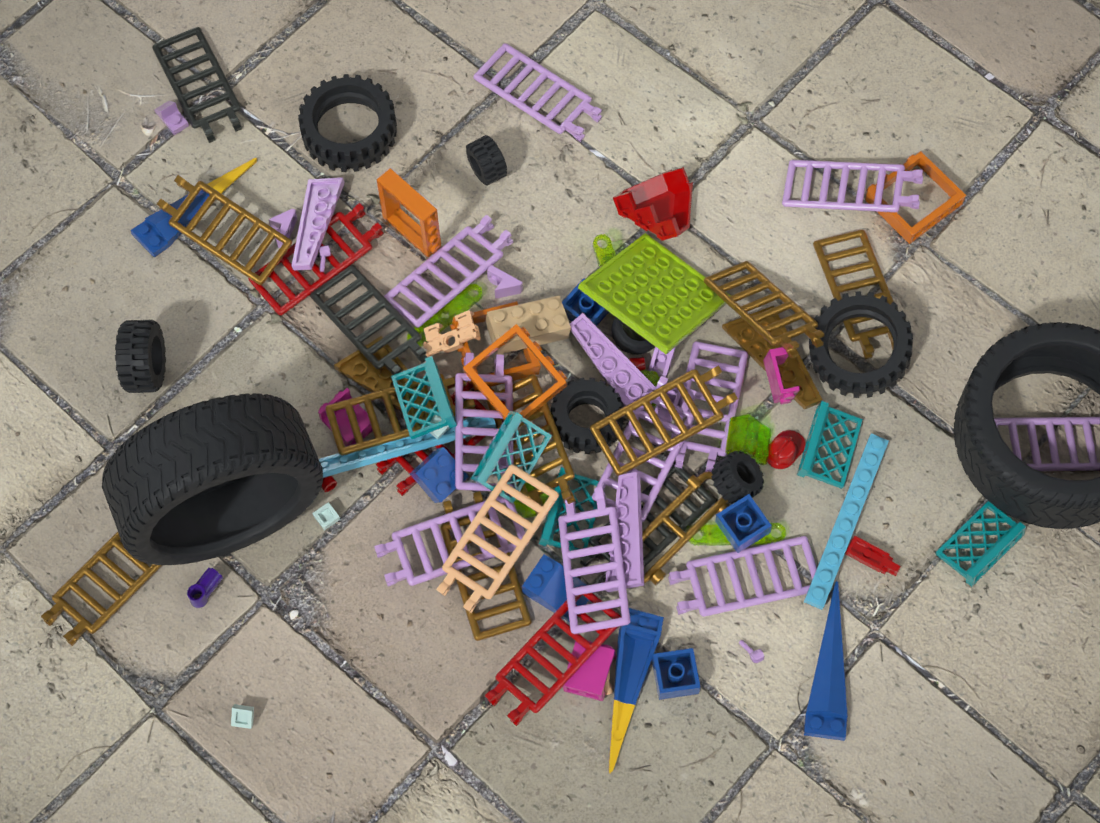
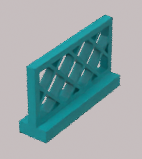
(440, 397)
(816, 436)
(500, 444)
(551, 519)
(990, 556)

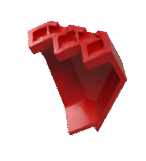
(659, 204)

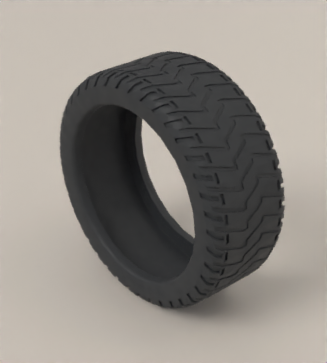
(986, 458)
(211, 479)

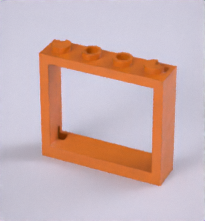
(394, 191)
(897, 222)
(535, 348)
(532, 367)

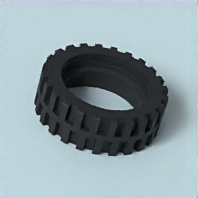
(345, 91)
(868, 307)

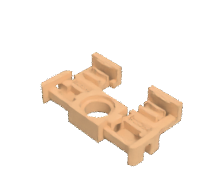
(464, 334)

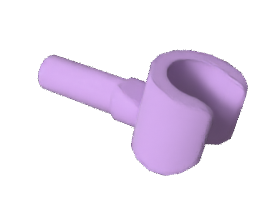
(324, 252)
(756, 656)

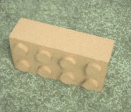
(542, 319)

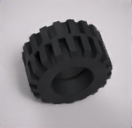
(486, 160)
(737, 476)

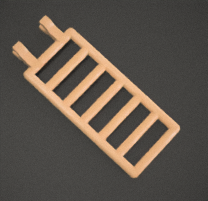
(520, 544)

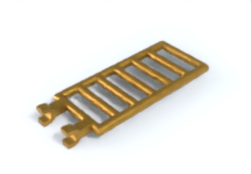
(217, 250)
(879, 279)
(784, 339)
(367, 400)
(668, 442)
(561, 481)
(514, 585)
(83, 624)

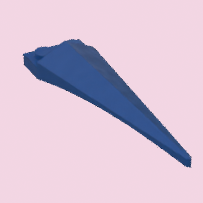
(827, 701)

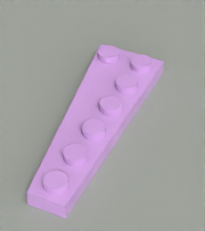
(316, 215)
(611, 362)
(630, 531)

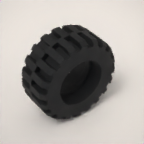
(140, 356)
(585, 393)

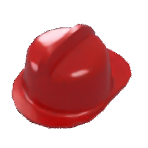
(785, 449)

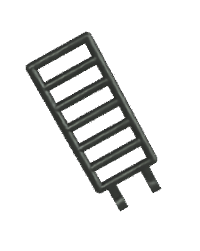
(182, 98)
(383, 303)
(669, 536)

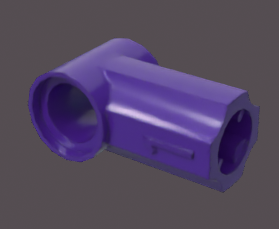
(204, 586)

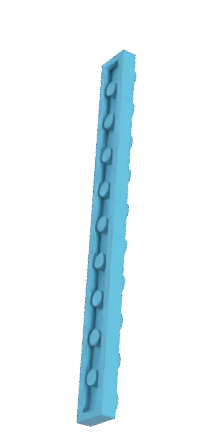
(337, 463)
(846, 522)

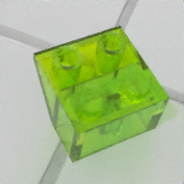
(749, 436)

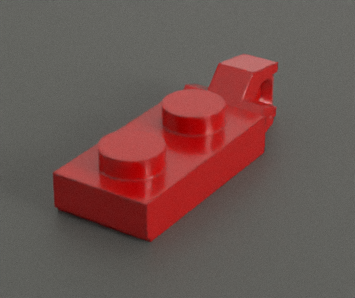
(872, 556)

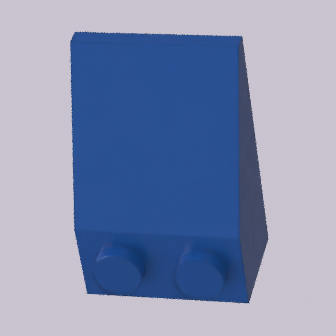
(548, 586)

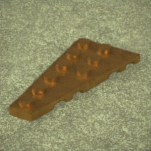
(792, 372)
(365, 374)

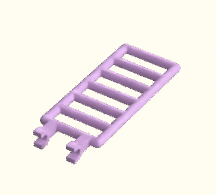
(576, 131)
(898, 200)
(476, 233)
(499, 377)
(735, 386)
(1049, 422)
(664, 465)
(396, 544)
(569, 573)
(699, 603)

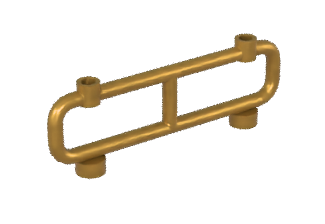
(655, 573)

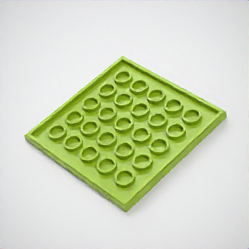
(653, 293)

